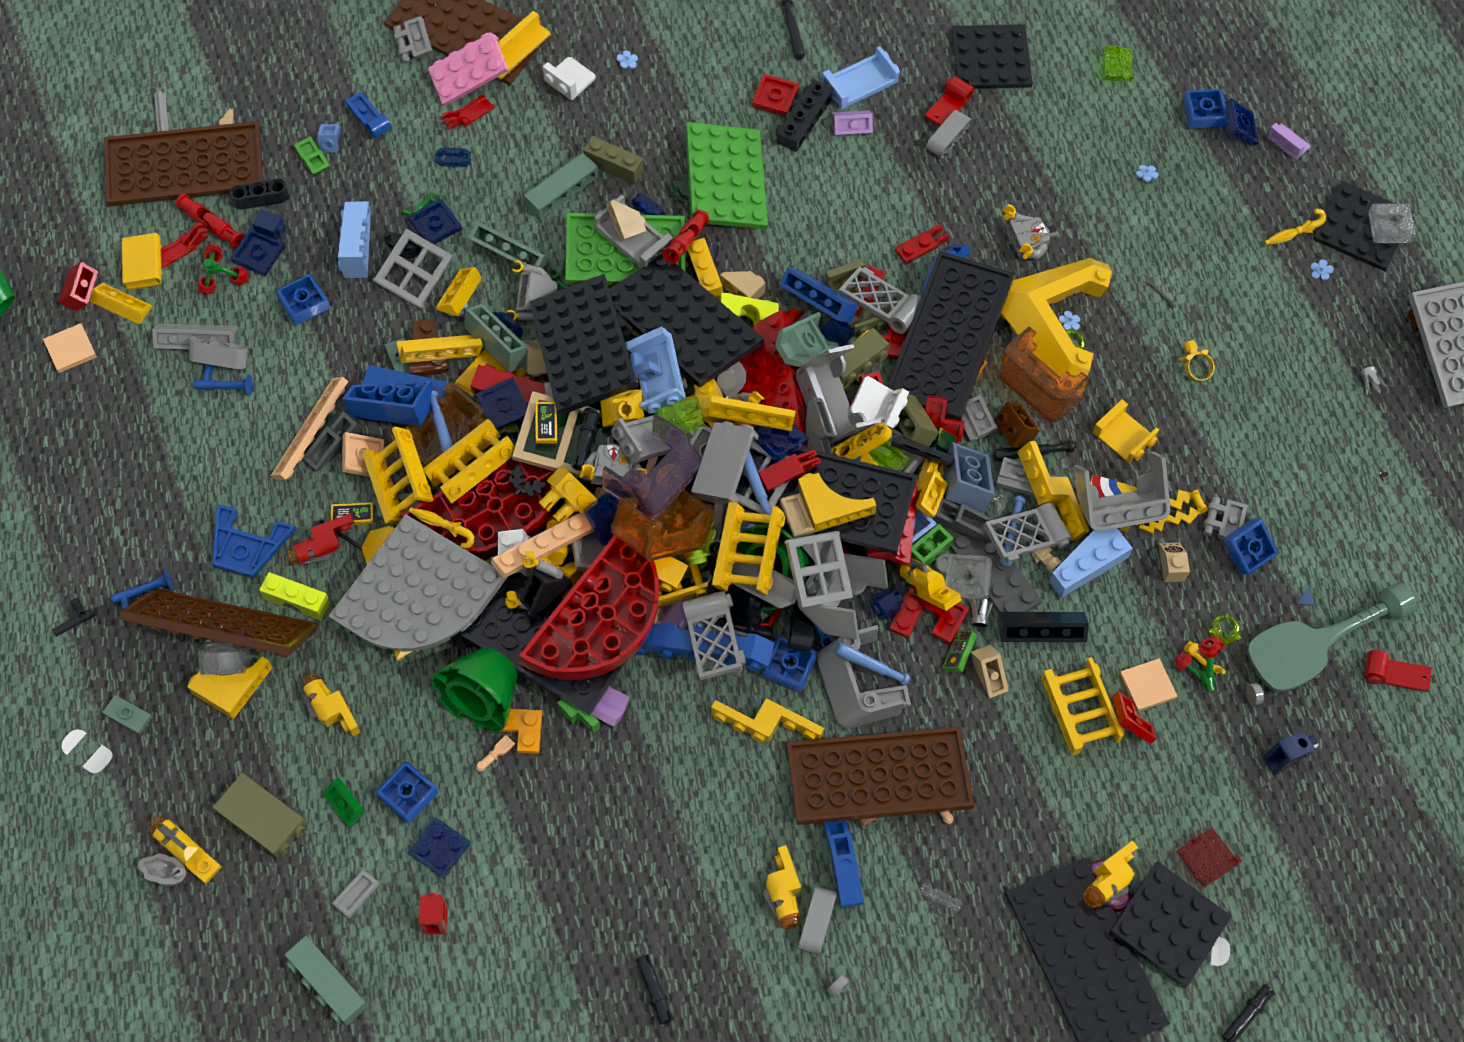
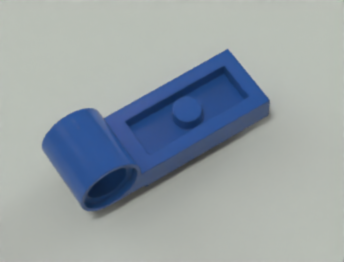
(368, 115)

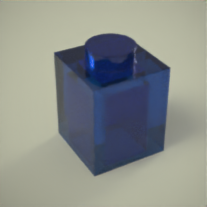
(838, 332)

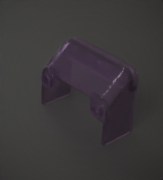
(666, 479)

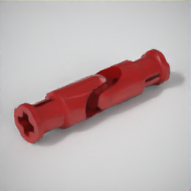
(210, 221)
(686, 236)

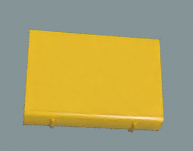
(141, 261)

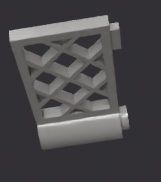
(901, 311)
(1048, 525)
(710, 609)

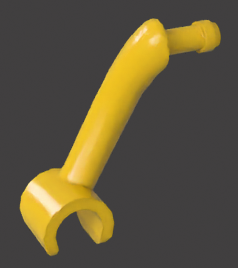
(1192, 648)

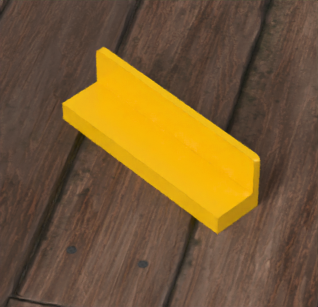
(522, 40)
(438, 348)
(751, 413)

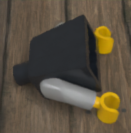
(543, 587)

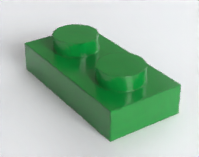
(343, 802)

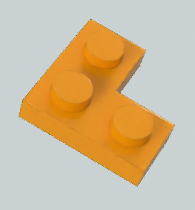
(528, 725)

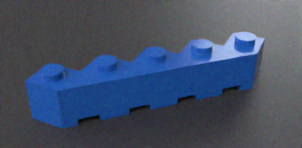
(672, 641)

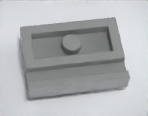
(978, 419)
(1013, 477)

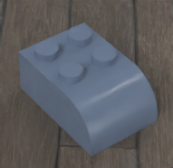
(969, 478)

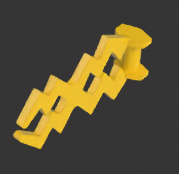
(1182, 496)

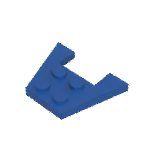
(242, 551)

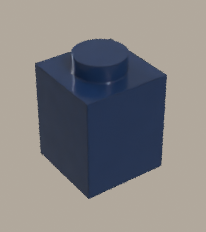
(269, 224)

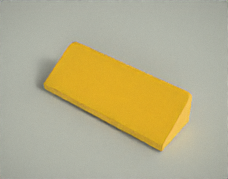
(459, 291)
(120, 303)

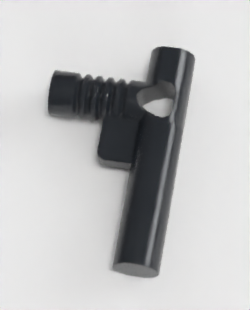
(75, 617)

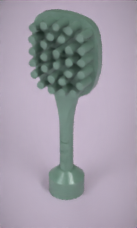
(1296, 653)

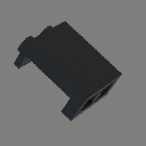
(745, 607)

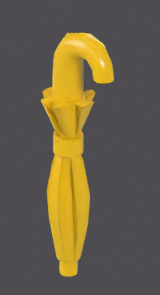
(1307, 227)
(454, 527)

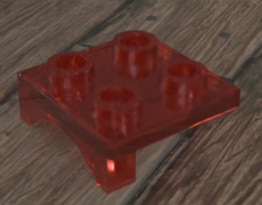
(1208, 857)

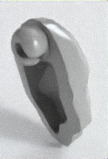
(162, 869)

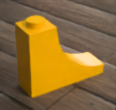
(829, 508)
(232, 691)

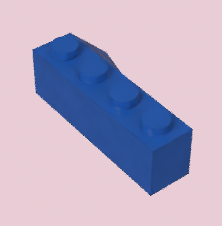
(390, 402)

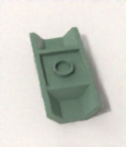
(802, 341)

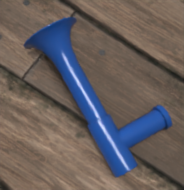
(207, 383)
(125, 595)

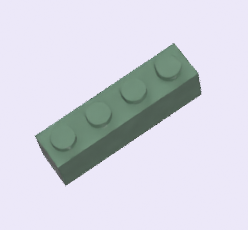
(561, 185)
(506, 247)
(496, 337)
(326, 980)

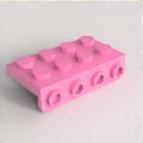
(468, 68)

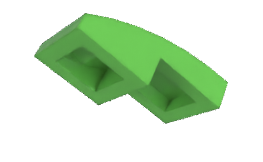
(311, 155)
(574, 714)

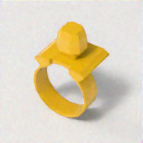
(1191, 348)

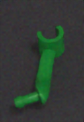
(423, 204)
(553, 271)

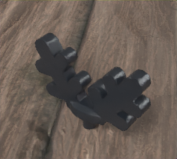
(517, 481)

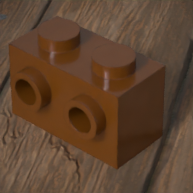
(1016, 425)

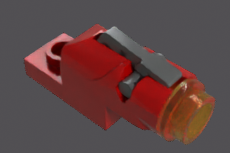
(323, 543)

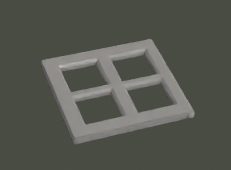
(413, 268)
(745, 501)
(798, 573)

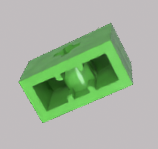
(931, 545)

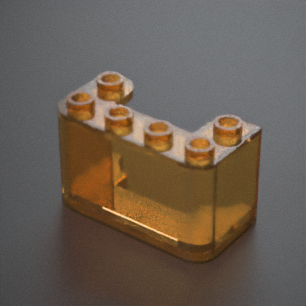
(1038, 383)
(461, 418)
(675, 531)

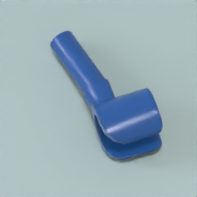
(822, 638)

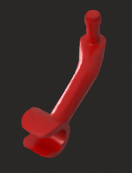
(772, 619)

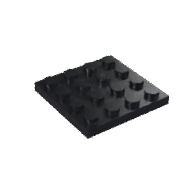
(992, 56)
(1349, 227)
(1170, 924)

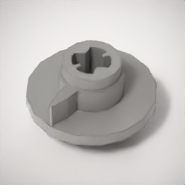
(732, 379)

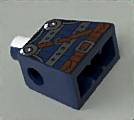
(1295, 748)

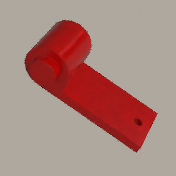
(955, 97)
(1396, 673)

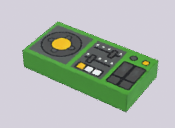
(959, 651)

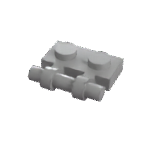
(417, 37)
(1232, 518)

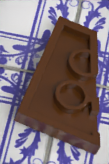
(425, 330)

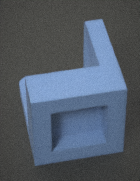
(646, 367)

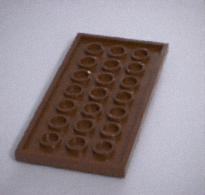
(459, 22)
(181, 162)
(219, 622)
(879, 775)

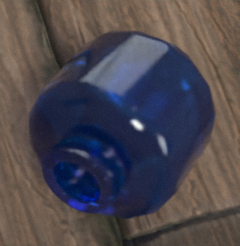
(886, 603)

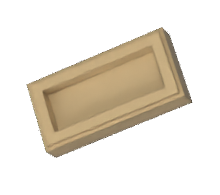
(796, 515)

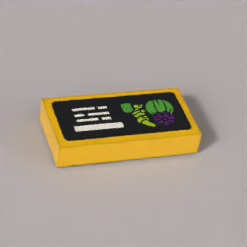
(546, 423)
(362, 512)

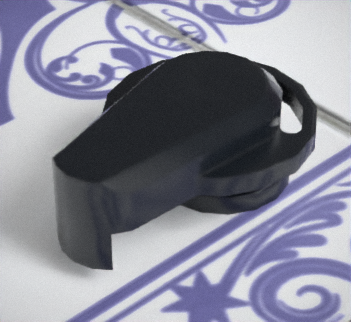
(410, 250)

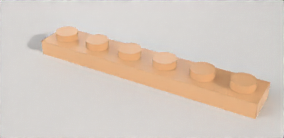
(309, 428)
(542, 544)

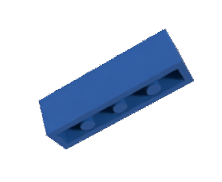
(818, 295)
(383, 376)

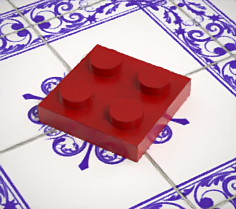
(775, 95)

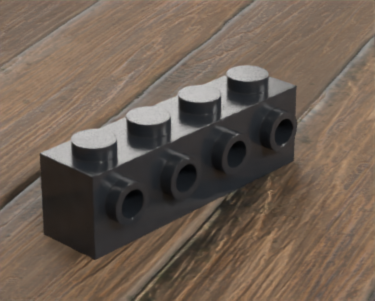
(804, 115)
(1043, 626)

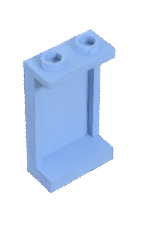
(862, 78)
(668, 387)

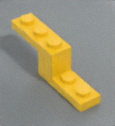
(705, 267)
(1053, 489)
(766, 721)

